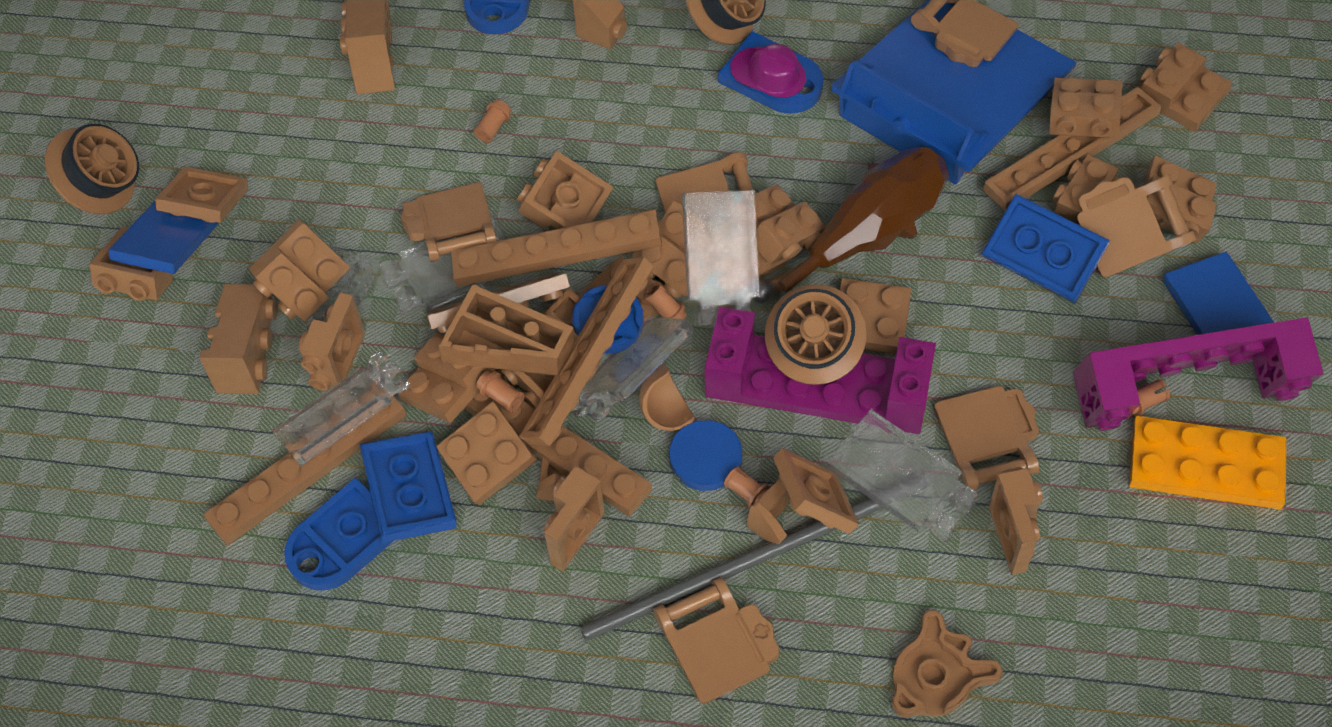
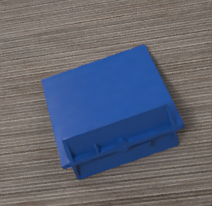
(921, 98)

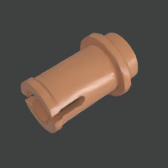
(496, 115)
(664, 302)
(493, 386)
(1149, 398)
(745, 486)

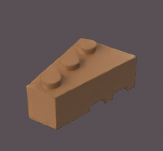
(367, 42)
(505, 336)
(240, 340)

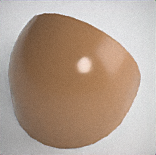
(662, 402)

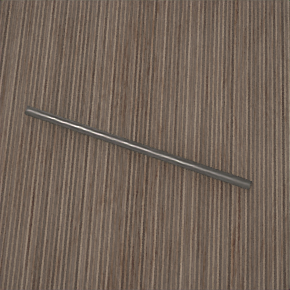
(725, 570)

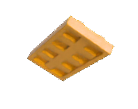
(1208, 462)

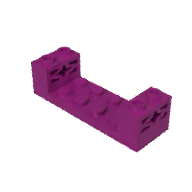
(1280, 351)
(743, 372)

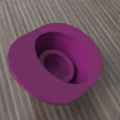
(769, 70)

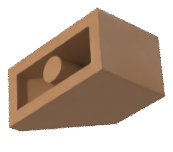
(600, 21)

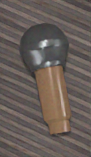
(768, 288)

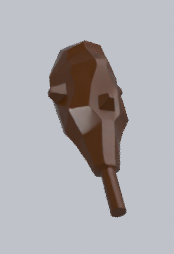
(878, 210)

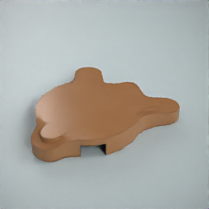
(936, 673)

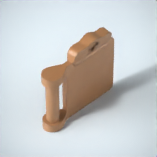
(967, 31)
(704, 179)
(447, 216)
(1128, 221)
(986, 427)
(722, 647)

